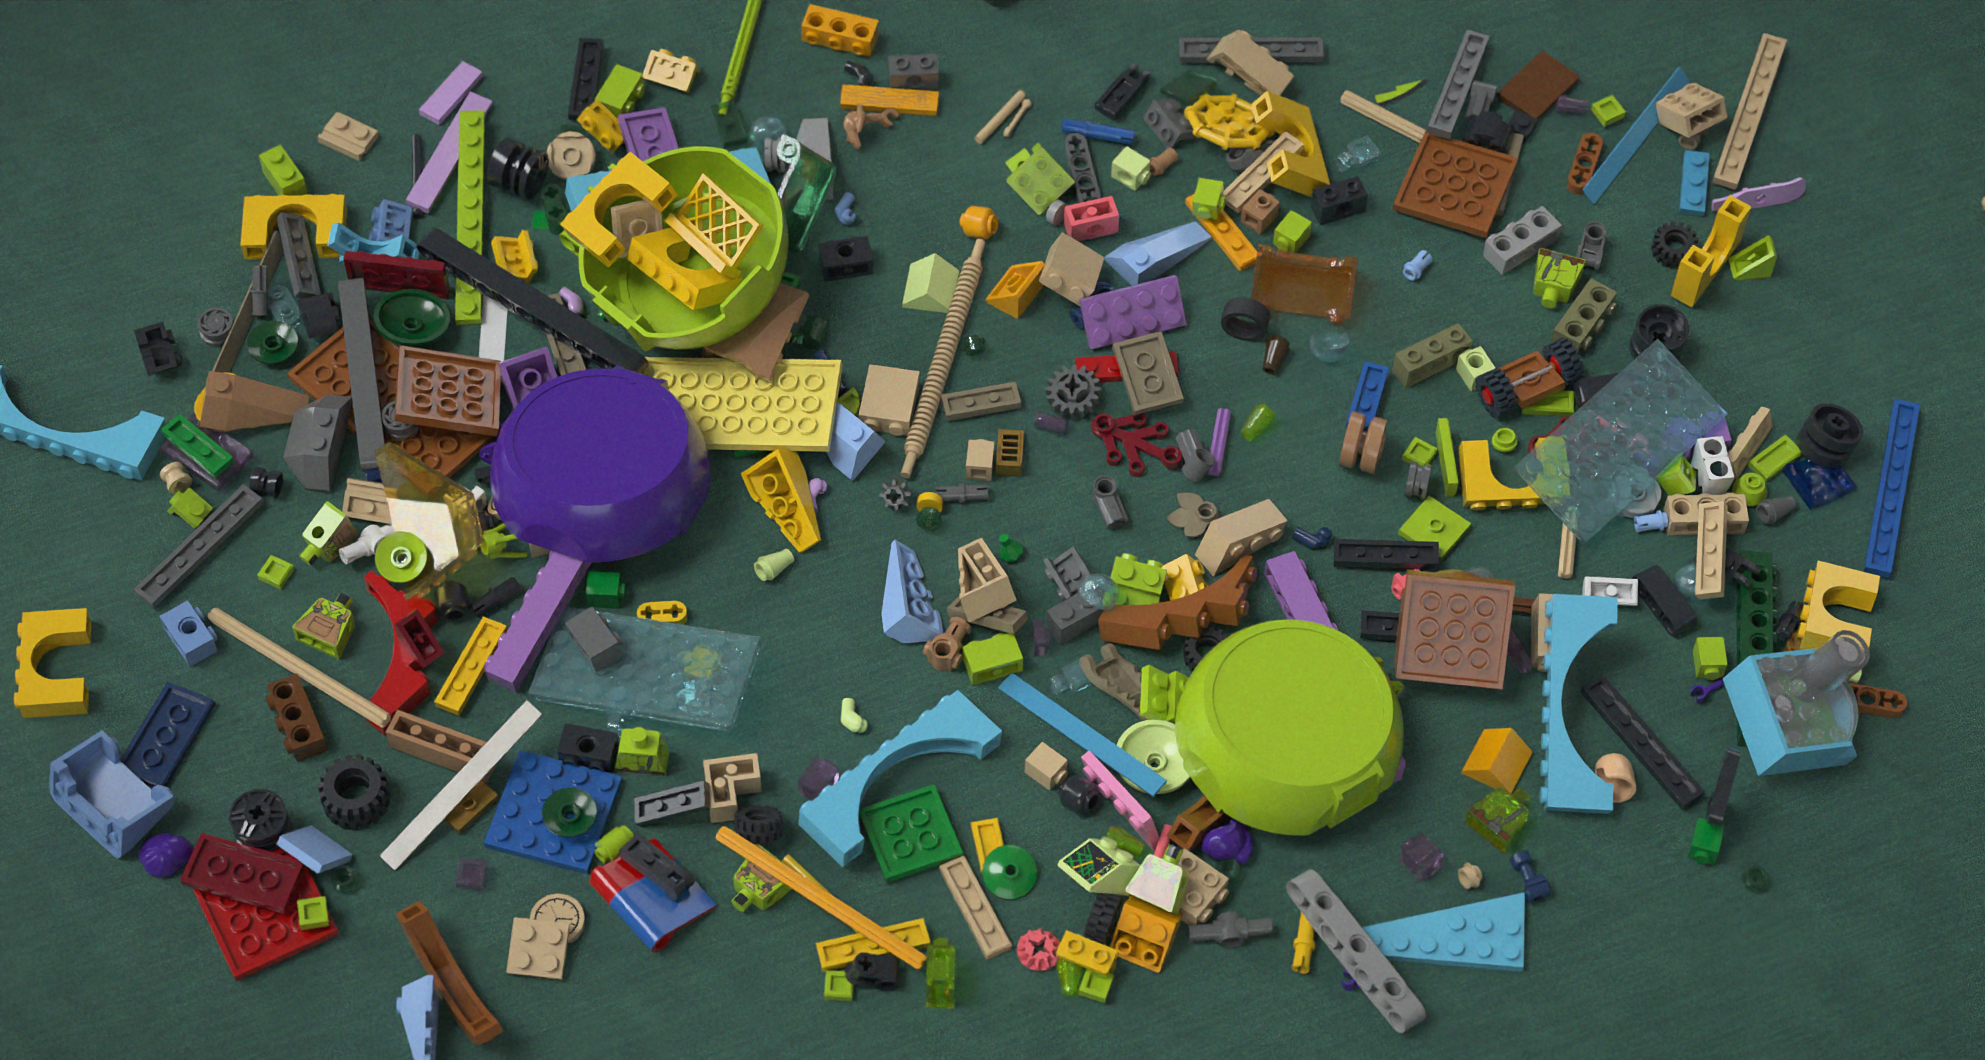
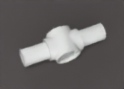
(366, 544)

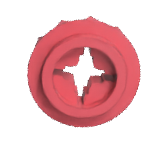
(1041, 960)

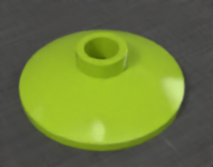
(391, 550)

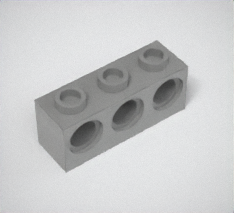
(1535, 231)

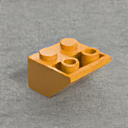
(1145, 933)

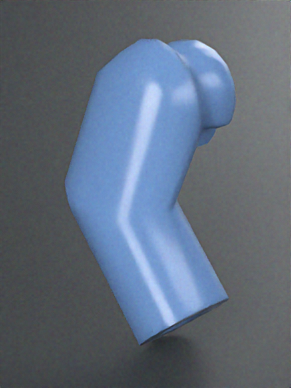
(843, 209)

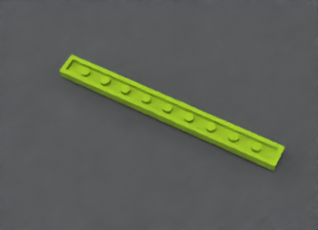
(470, 208)

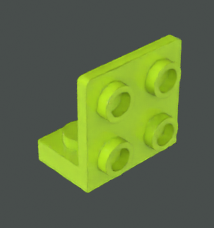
(1040, 180)

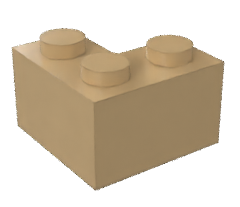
(729, 778)

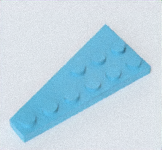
(1469, 935)

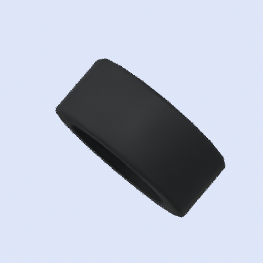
(1245, 308)

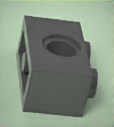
(914, 72)

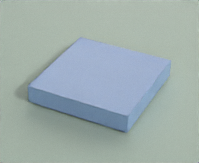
(314, 849)

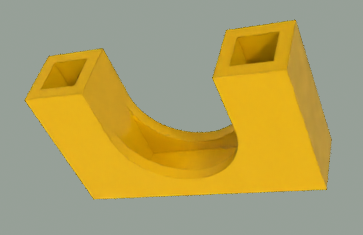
(1289, 170)
(627, 178)
(261, 216)
(657, 257)
(1702, 265)
(1480, 485)
(1830, 586)
(38, 635)

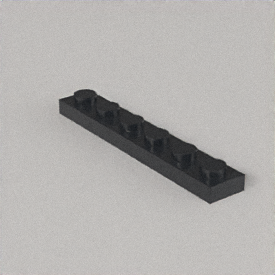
(1642, 742)

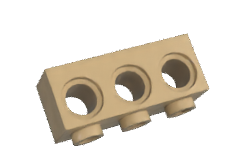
(1689, 506)

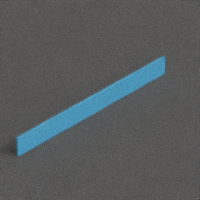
(1632, 140)
(1082, 734)

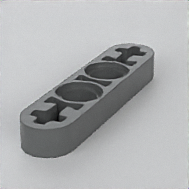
(1080, 174)

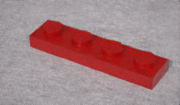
(1107, 368)

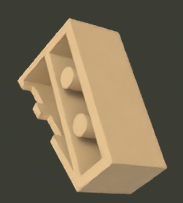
(1251, 63)

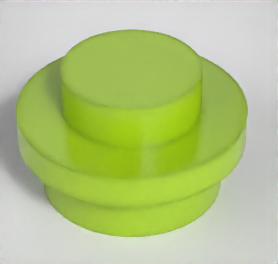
(1504, 440)

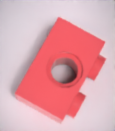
(1091, 219)

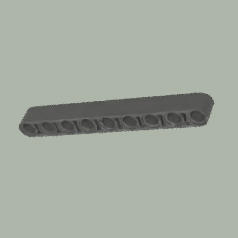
(362, 370)

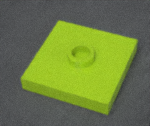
(1435, 524)

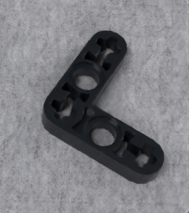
(1719, 799)

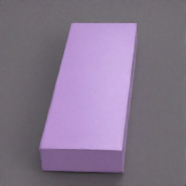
(450, 93)

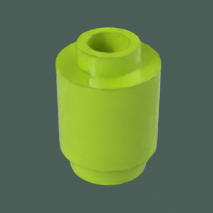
(608, 846)

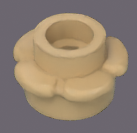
(1470, 876)

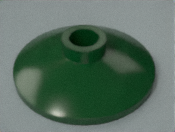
(272, 334)
(567, 802)

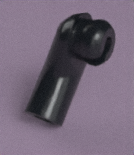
(860, 71)

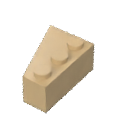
(1239, 535)
(982, 581)

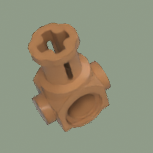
(947, 643)

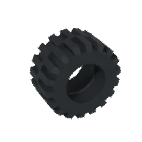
(352, 773)

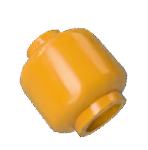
(979, 222)

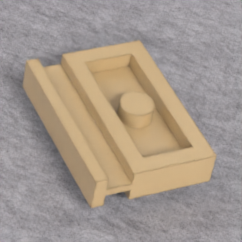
(348, 136)
(366, 501)

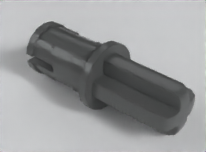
(260, 290)

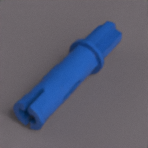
(1098, 131)

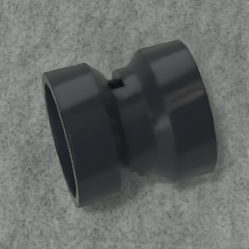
(266, 481)

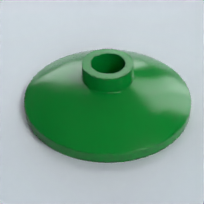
(999, 881)

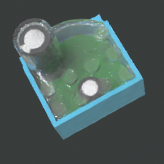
(1799, 704)

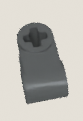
(1592, 248)

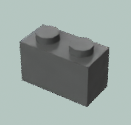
(1071, 618)
(594, 638)

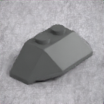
(317, 441)

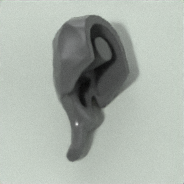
(1241, 158)

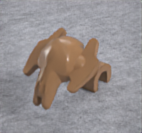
(856, 120)

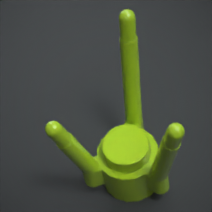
(496, 542)

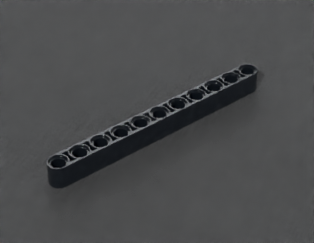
(529, 303)

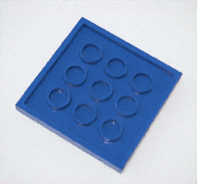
(518, 818)

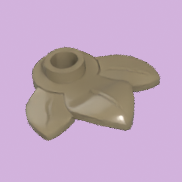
(1190, 514)

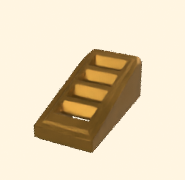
(1009, 468)

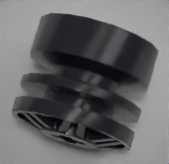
(518, 168)
(1660, 323)
(259, 819)

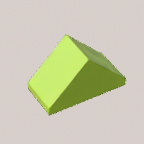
(1754, 261)
(1678, 478)

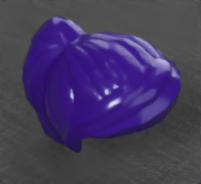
(1229, 843)
(165, 854)

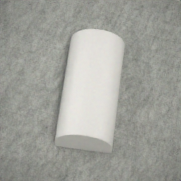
(1624, 589)

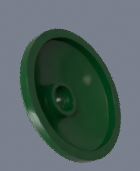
(411, 318)

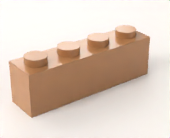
(433, 742)

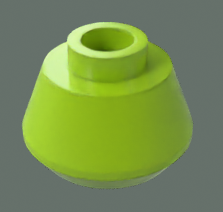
(1752, 486)

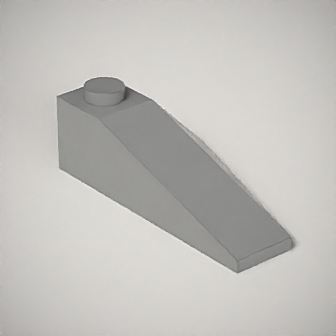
(815, 136)

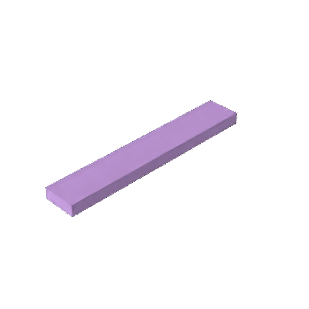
(443, 159)

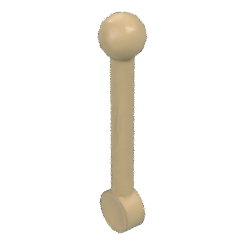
(1026, 104)

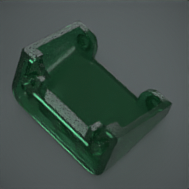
(803, 189)

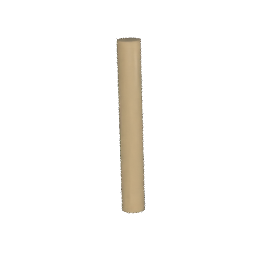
(1000, 117)

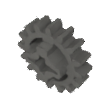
(1085, 393)

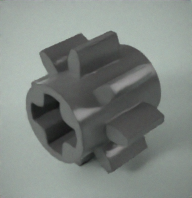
(891, 498)

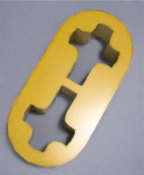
(663, 611)

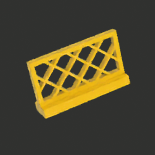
(705, 241)

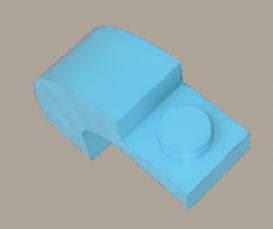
(343, 239)

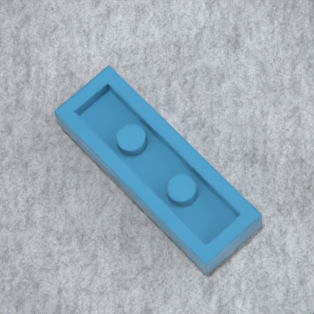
(1694, 183)

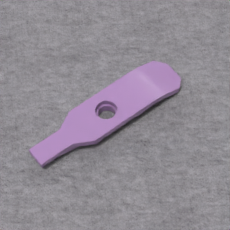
(1770, 195)

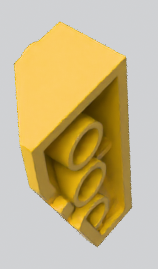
(784, 492)

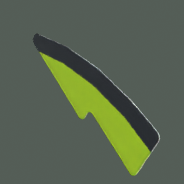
(1401, 92)

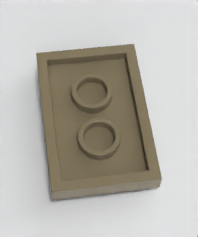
(1147, 373)

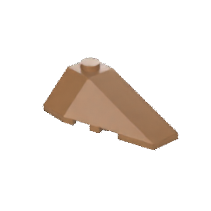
(243, 403)

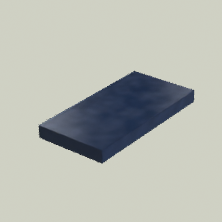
(167, 734)

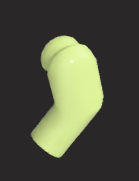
(850, 718)

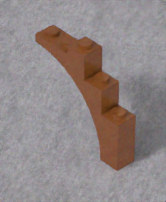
(1187, 616)

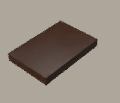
(1538, 86)

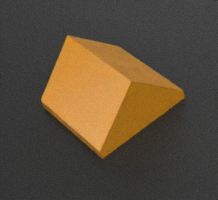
(1017, 288)
(1498, 759)

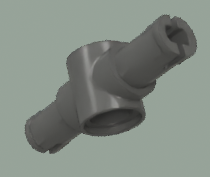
(1230, 929)

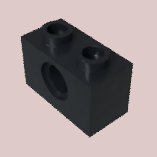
(1339, 200)
(837, 266)
(578, 738)

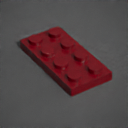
(397, 273)
(242, 873)

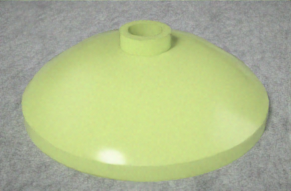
(1155, 743)

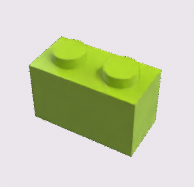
(621, 90)
(282, 172)
(992, 658)

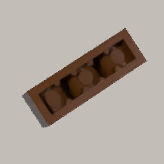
(295, 706)

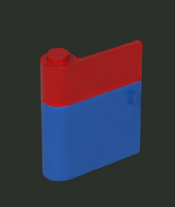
(645, 904)

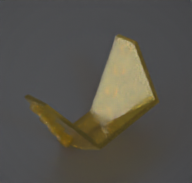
(433, 510)

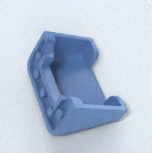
(107, 795)

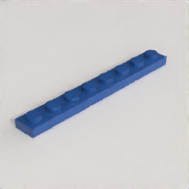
(1891, 488)

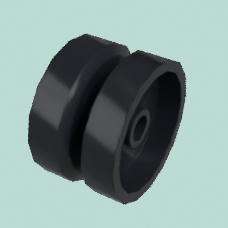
(1829, 435)

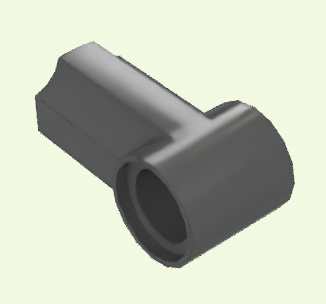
(1480, 98)
(1197, 460)
(1109, 503)

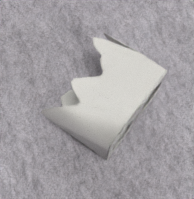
(1717, 484)

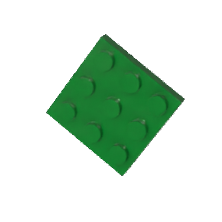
(910, 833)

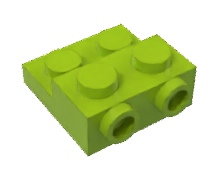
(1138, 581)
(1160, 693)

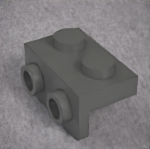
(1168, 122)
(1068, 572)

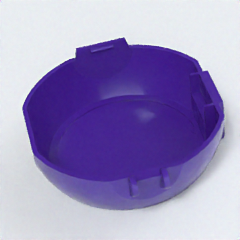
(599, 465)

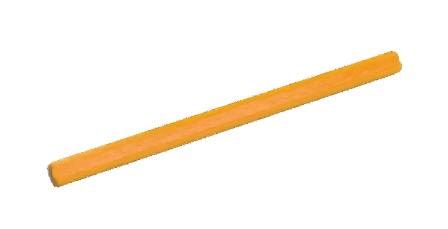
(821, 897)

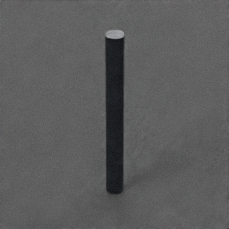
(416, 168)

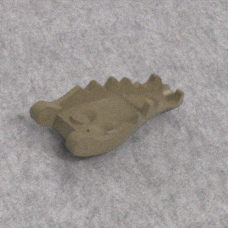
(1115, 677)

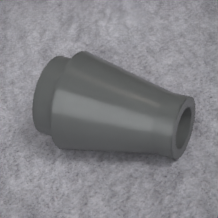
(1773, 509)

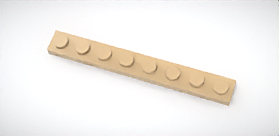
(1749, 111)

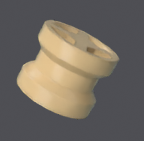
(175, 477)

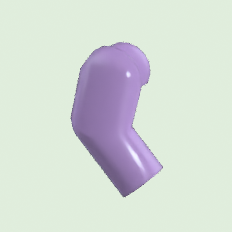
(574, 301)
(816, 486)

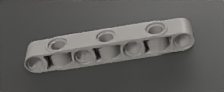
(1366, 966)

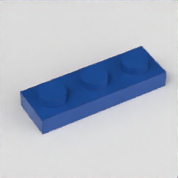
(1369, 391)

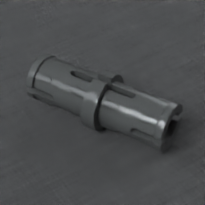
(962, 492)

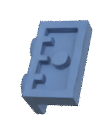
(390, 221)

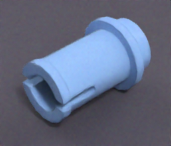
(1413, 269)
(1651, 521)

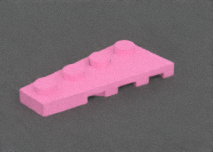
(1121, 798)

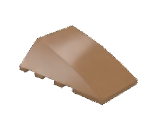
(761, 342)

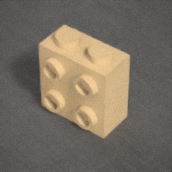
(1691, 110)
(1202, 891)

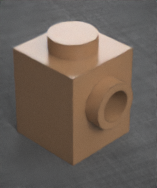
(1260, 211)

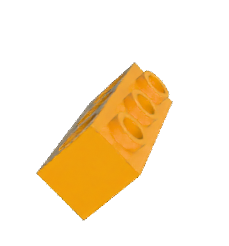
(840, 30)

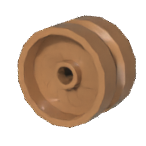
(1362, 442)

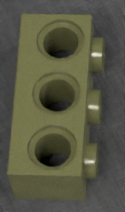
(1586, 307)
(1430, 355)

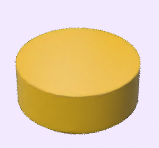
(929, 499)

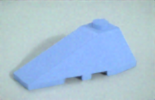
(1155, 254)
(852, 443)
(906, 602)
(420, 1016)

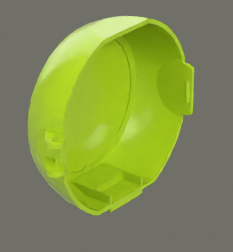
(653, 313)
(1290, 726)

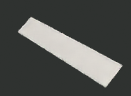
(493, 330)

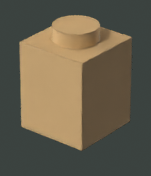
(980, 460)
(1046, 766)

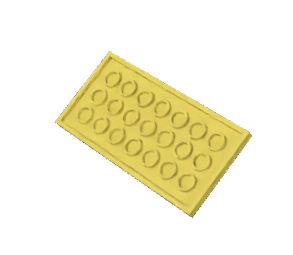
(753, 413)

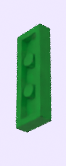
(197, 446)

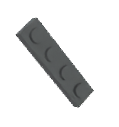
(298, 255)

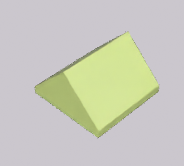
(930, 284)

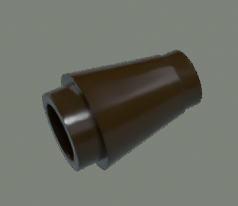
(1275, 353)

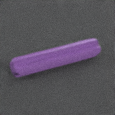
(1219, 440)

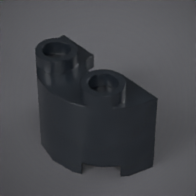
(1490, 131)
(319, 314)
(156, 349)

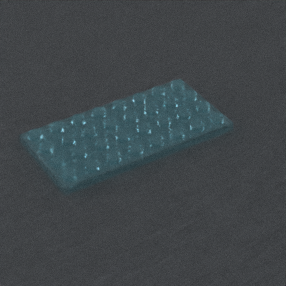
(1620, 441)
(664, 672)

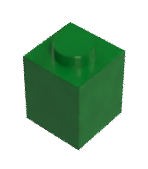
(604, 589)
(1705, 842)

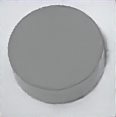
(1055, 212)

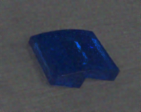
(1817, 483)

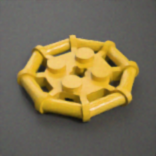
(1227, 124)

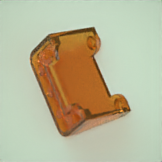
(1304, 283)

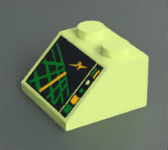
(1100, 866)

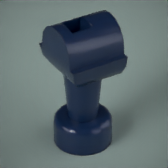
(1535, 885)

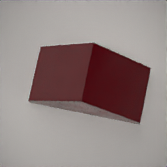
(418, 638)

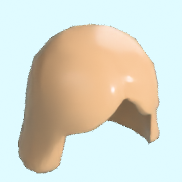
(1617, 770)

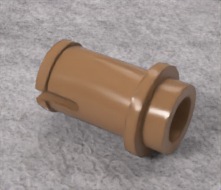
(1162, 161)

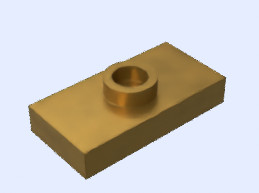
(471, 807)

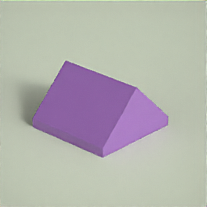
(526, 373)

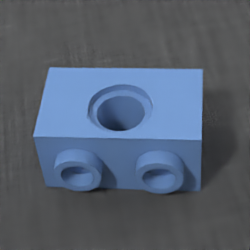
(192, 646)

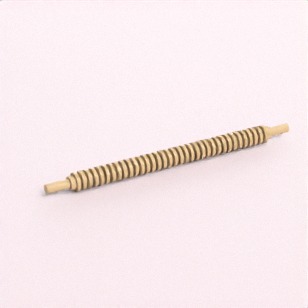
(943, 358)

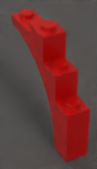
(404, 683)

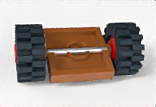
(1529, 378)

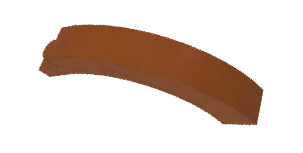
(1195, 824)
(450, 982)

